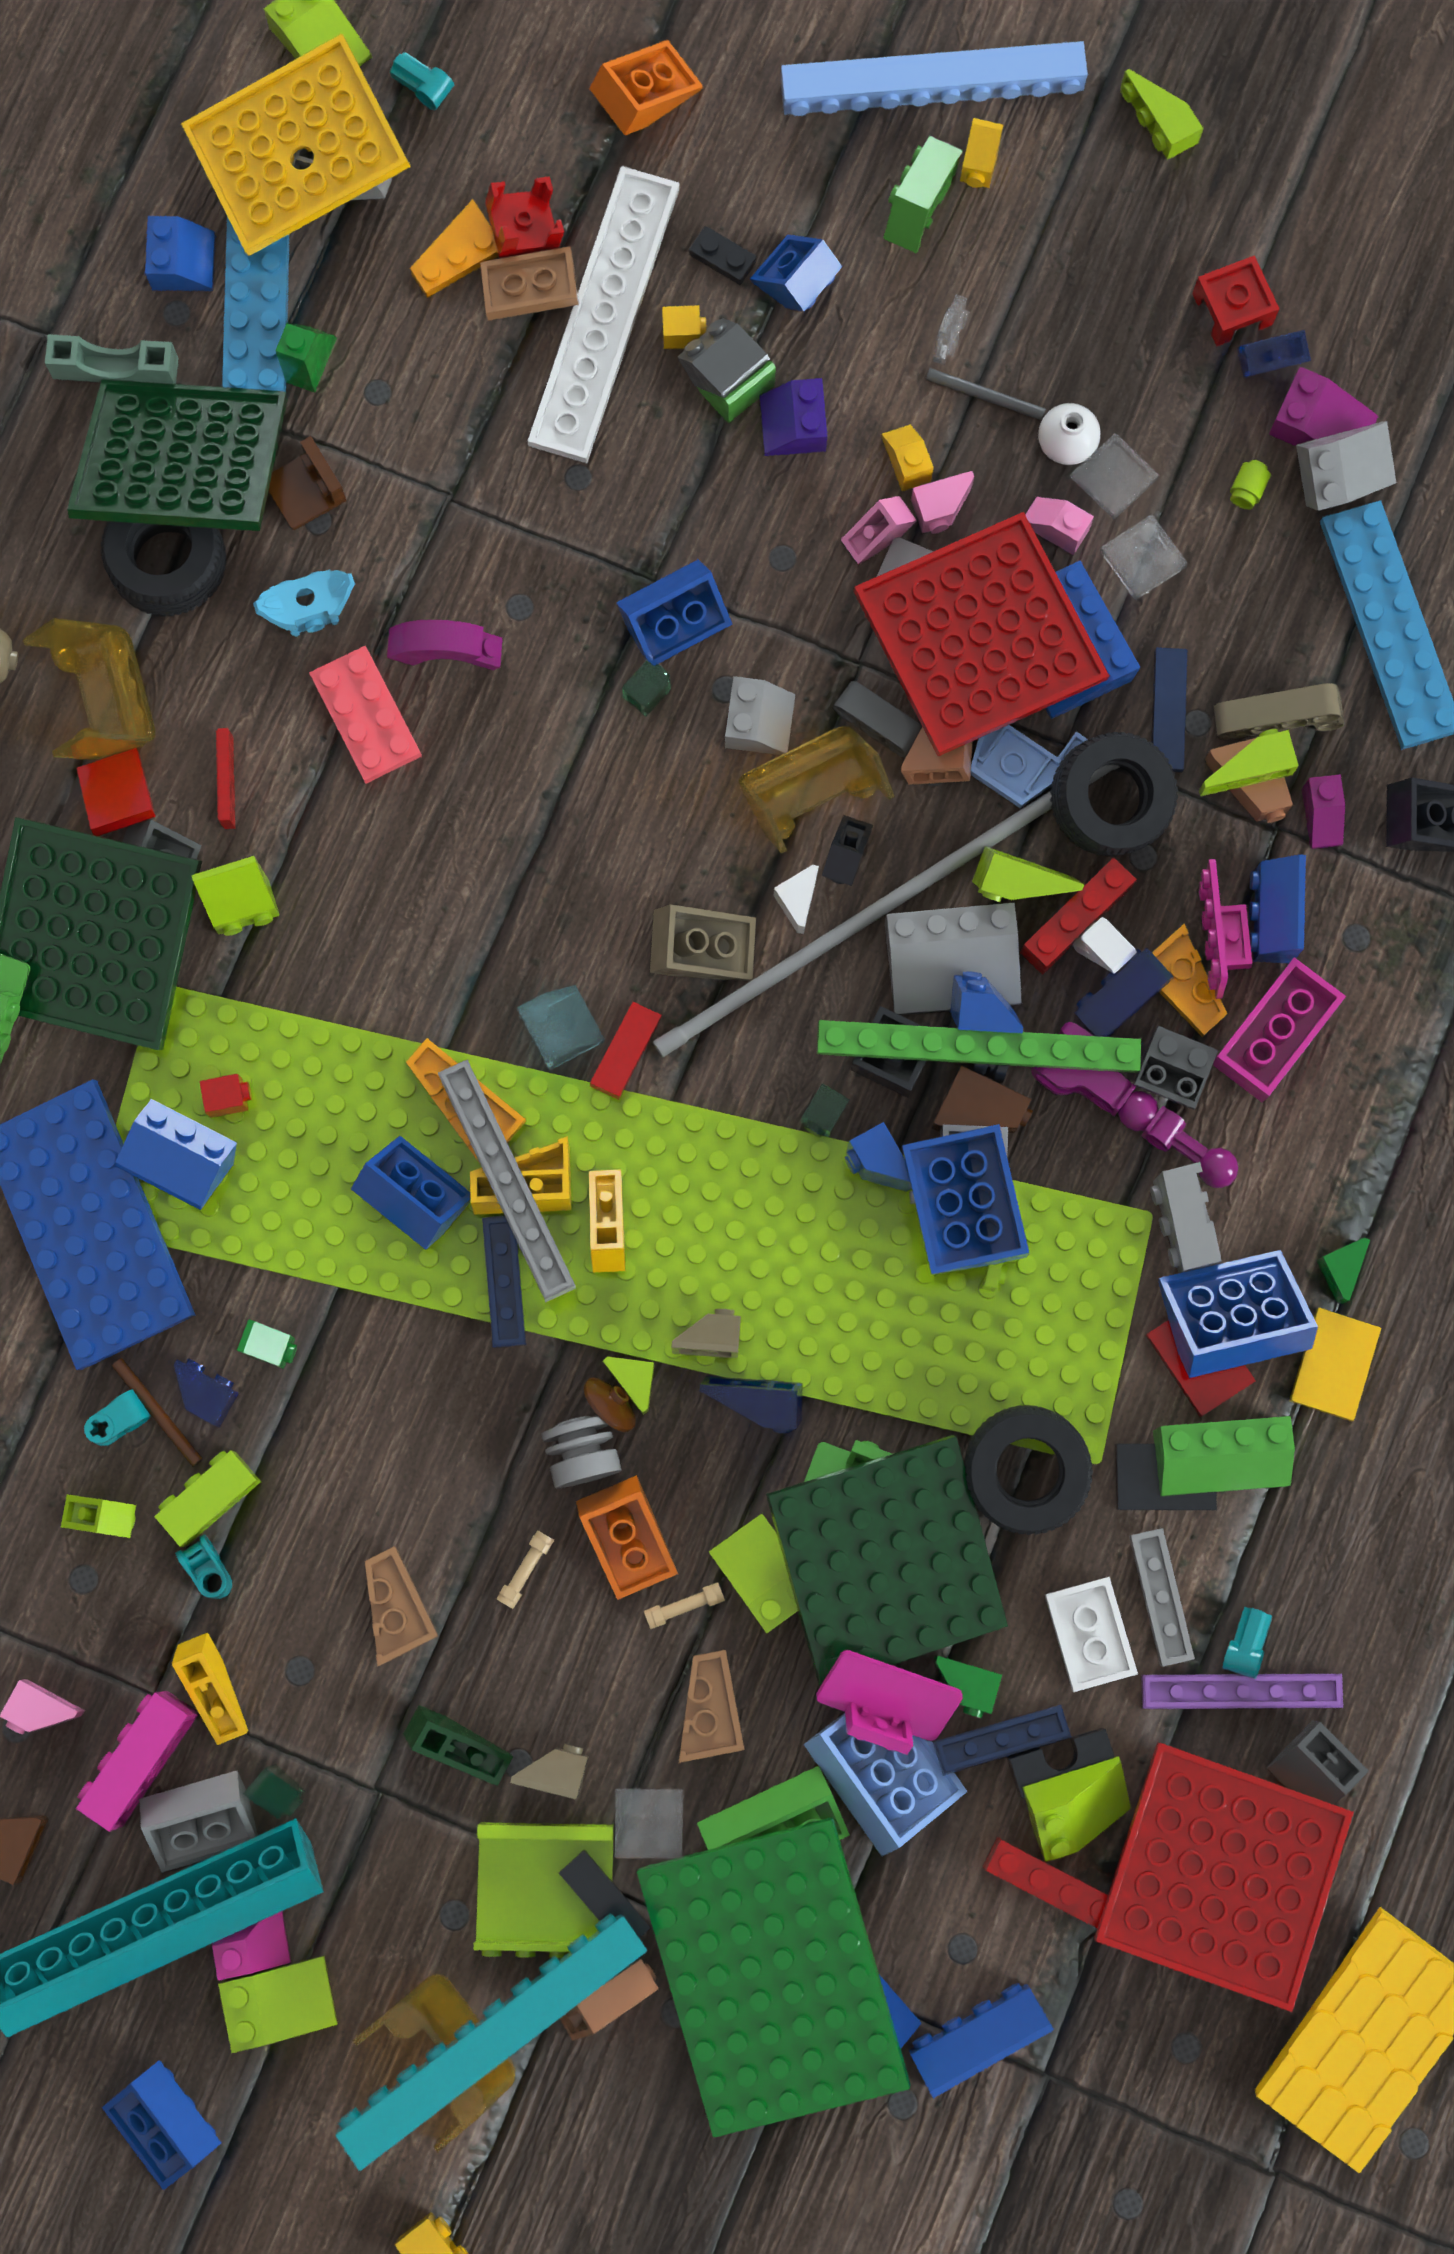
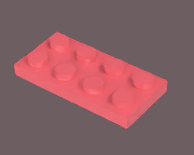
(365, 714)

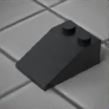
(1420, 815)

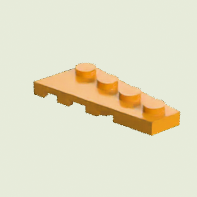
(427, 1063)

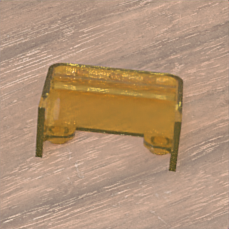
(107, 682)
(810, 777)
(440, 2012)

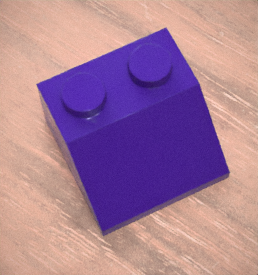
(794, 418)

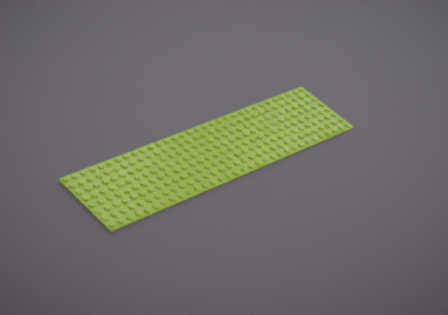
(712, 1216)

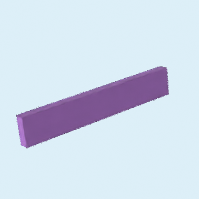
(1240, 1691)

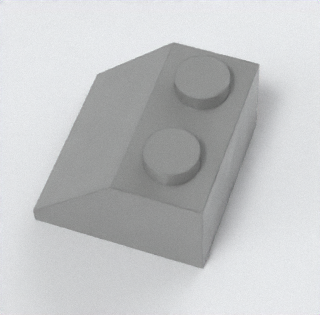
(759, 717)

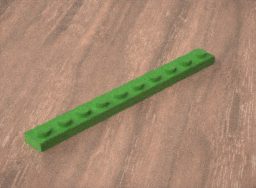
(978, 1047)

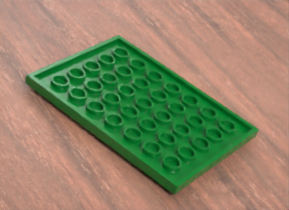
(773, 1978)

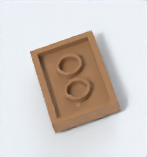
(529, 283)

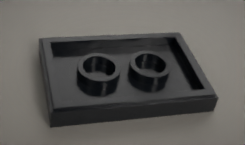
(1139, 1483)

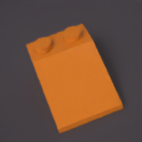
(644, 86)
(626, 1537)

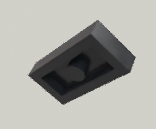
(722, 255)

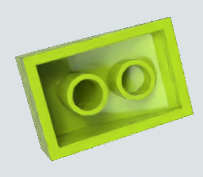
(310, 23)
(1016, 878)
(236, 896)
(758, 1572)
(1076, 1807)
(277, 2004)

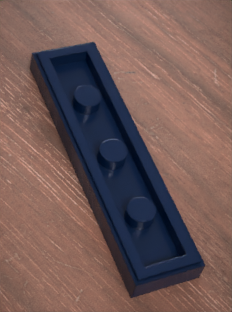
(1170, 704)
(503, 1283)
(1002, 1740)

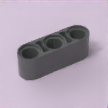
(877, 718)

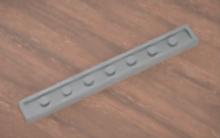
(506, 1181)

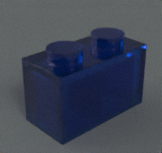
(1274, 353)

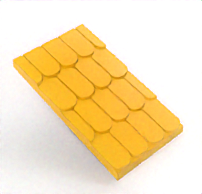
(1365, 2042)

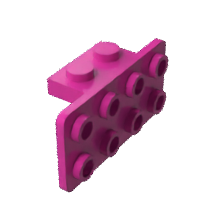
(1227, 932)
(887, 1701)

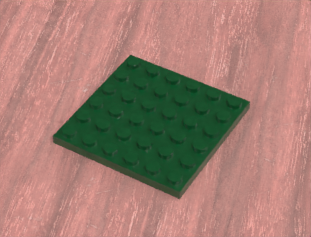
(178, 455)
(97, 929)
(888, 1557)

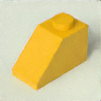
(981, 153)
(908, 457)

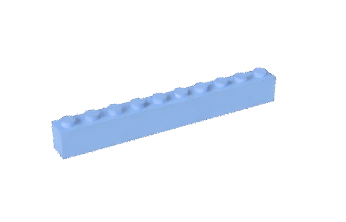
(933, 78)

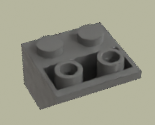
(1175, 1067)
(1318, 1765)

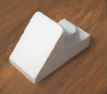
(1104, 946)

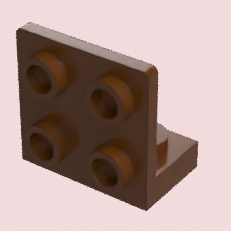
(305, 487)

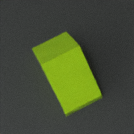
(634, 1378)

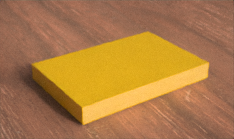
(1336, 1366)

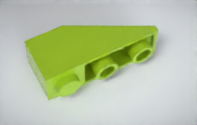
(1165, 115)

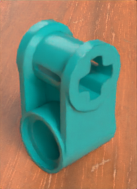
(120, 1415)
(201, 1563)

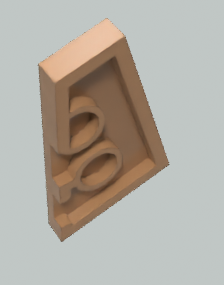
(396, 1607)
(711, 1710)

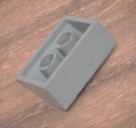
(197, 1820)

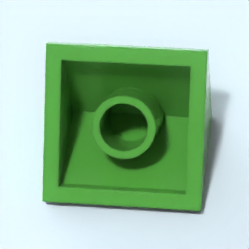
(744, 394)

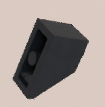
(847, 850)

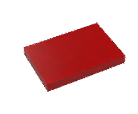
(115, 792)
(1203, 1391)

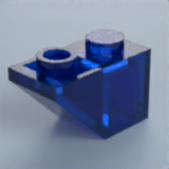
(204, 1395)

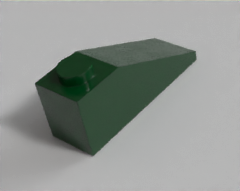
(456, 1746)

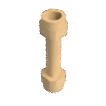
(510, 1594)
(711, 1595)

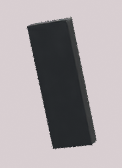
(600, 1892)

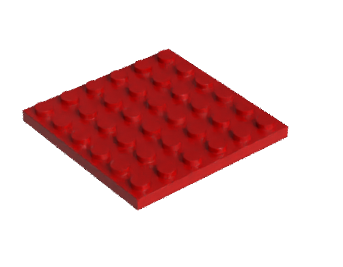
(980, 633)
(1224, 1876)

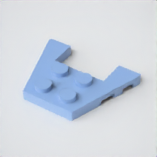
(1016, 764)

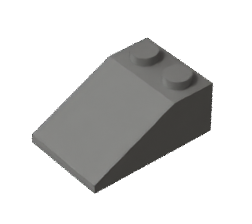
(1346, 466)

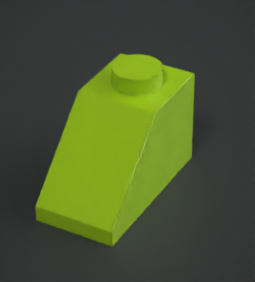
(98, 1516)

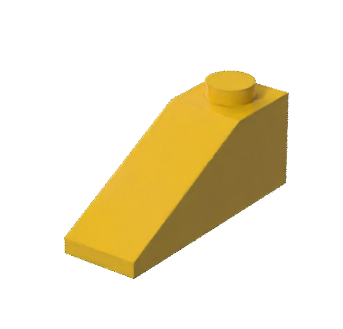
(606, 1221)
(209, 1687)

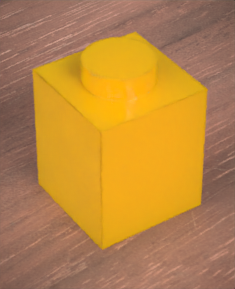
(682, 325)

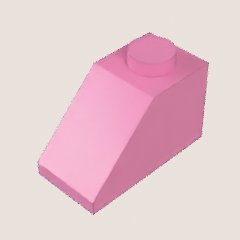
(940, 501)
(1059, 522)
(878, 528)
(36, 1708)

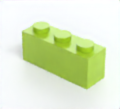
(206, 1497)

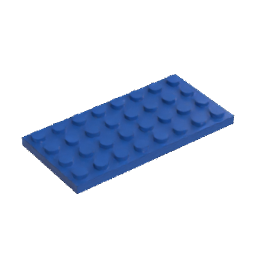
(88, 1227)

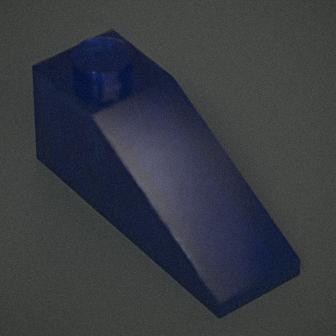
(762, 1401)

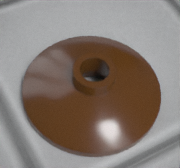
(610, 1404)

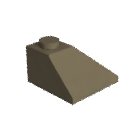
(711, 1336)
(556, 1772)

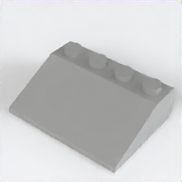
(941, 943)

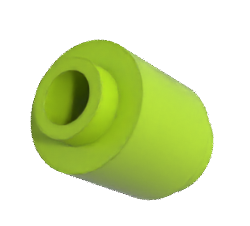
(1249, 484)

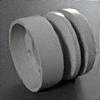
(581, 1452)

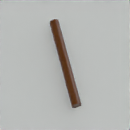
(157, 1412)

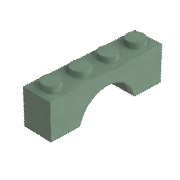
(81, 361)

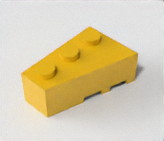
(545, 1173)

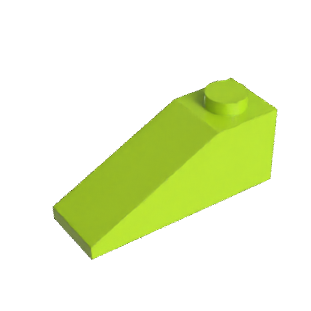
(1262, 760)

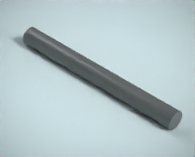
(985, 394)

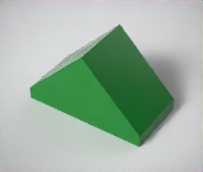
(1343, 1267)

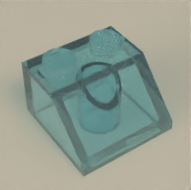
(560, 1025)

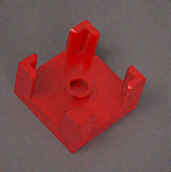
(523, 220)
(1236, 298)

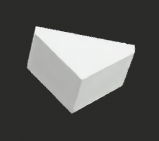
(796, 896)

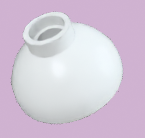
(1066, 444)

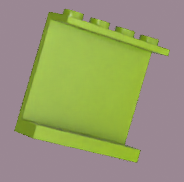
(520, 1890)

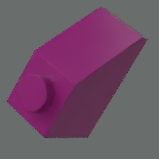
(1324, 811)

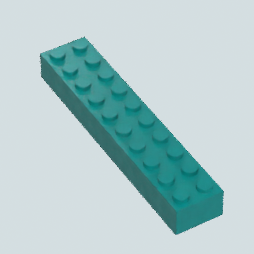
(156, 1926)
(489, 2042)

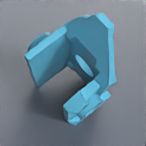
(282, 609)

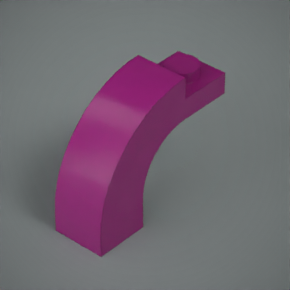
(444, 639)

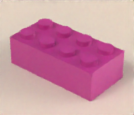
(1278, 1030)
(137, 1760)

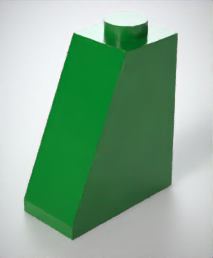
(304, 354)

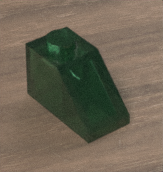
(275, 1792)

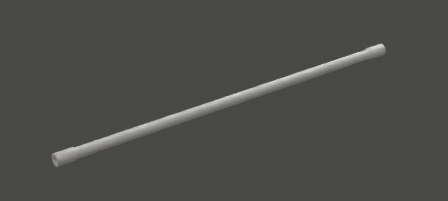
(681, 1034)

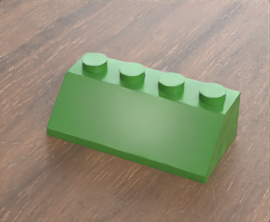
(1224, 1455)
(781, 1807)

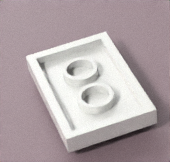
(1091, 1634)

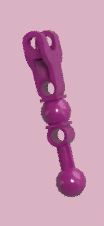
(1139, 1113)

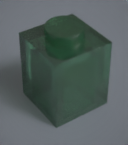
(647, 687)
(824, 1111)

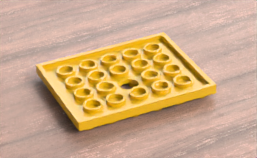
(309, 105)

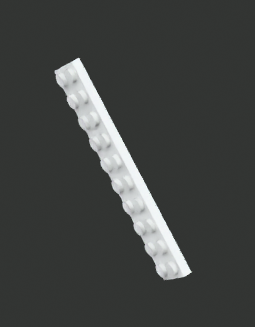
(605, 314)

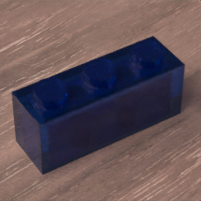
(1123, 993)

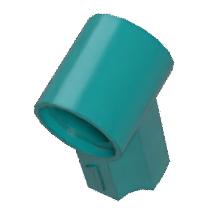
(428, 84)
(1245, 1651)

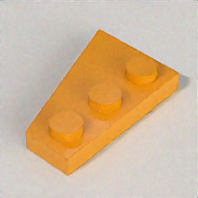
(456, 251)
(1189, 988)

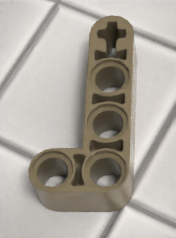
(1281, 710)

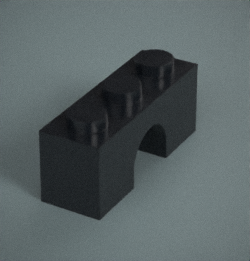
(1032, 1767)

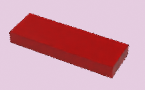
(225, 778)
(625, 1050)

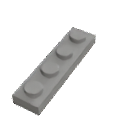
(1161, 1597)

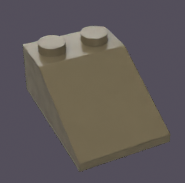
(702, 944)

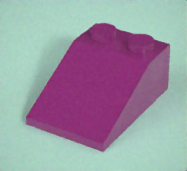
(1317, 410)

